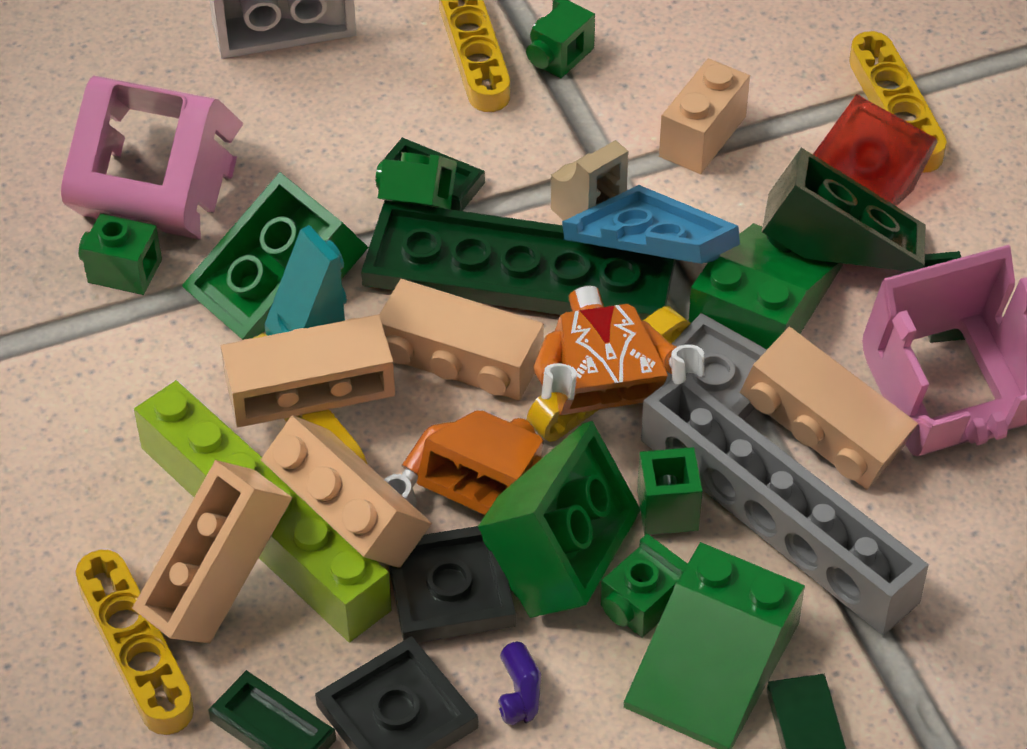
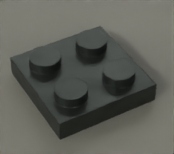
(451, 588)
(397, 703)

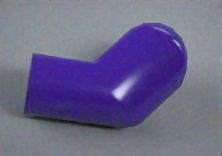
(526, 678)

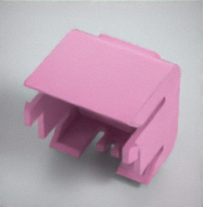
(193, 167)
(943, 297)

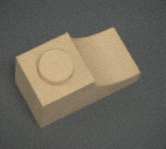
(589, 180)

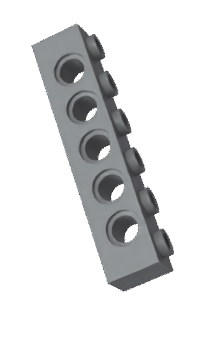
(788, 505)

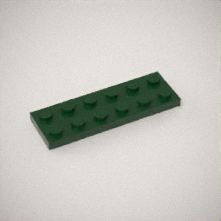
(507, 261)

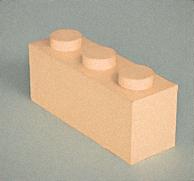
(461, 339)
(308, 370)
(827, 408)
(346, 492)
(212, 553)

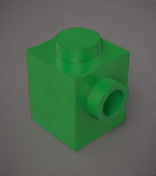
(120, 253)
(669, 491)

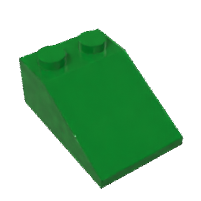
(248, 263)
(760, 288)
(561, 524)
(715, 647)

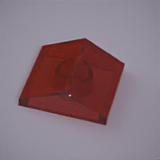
(877, 149)

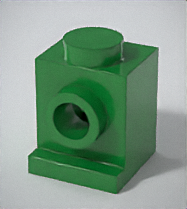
(562, 38)
(417, 180)
(641, 586)

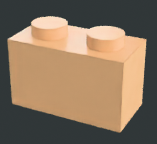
(704, 115)

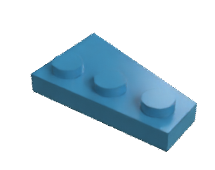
(653, 226)

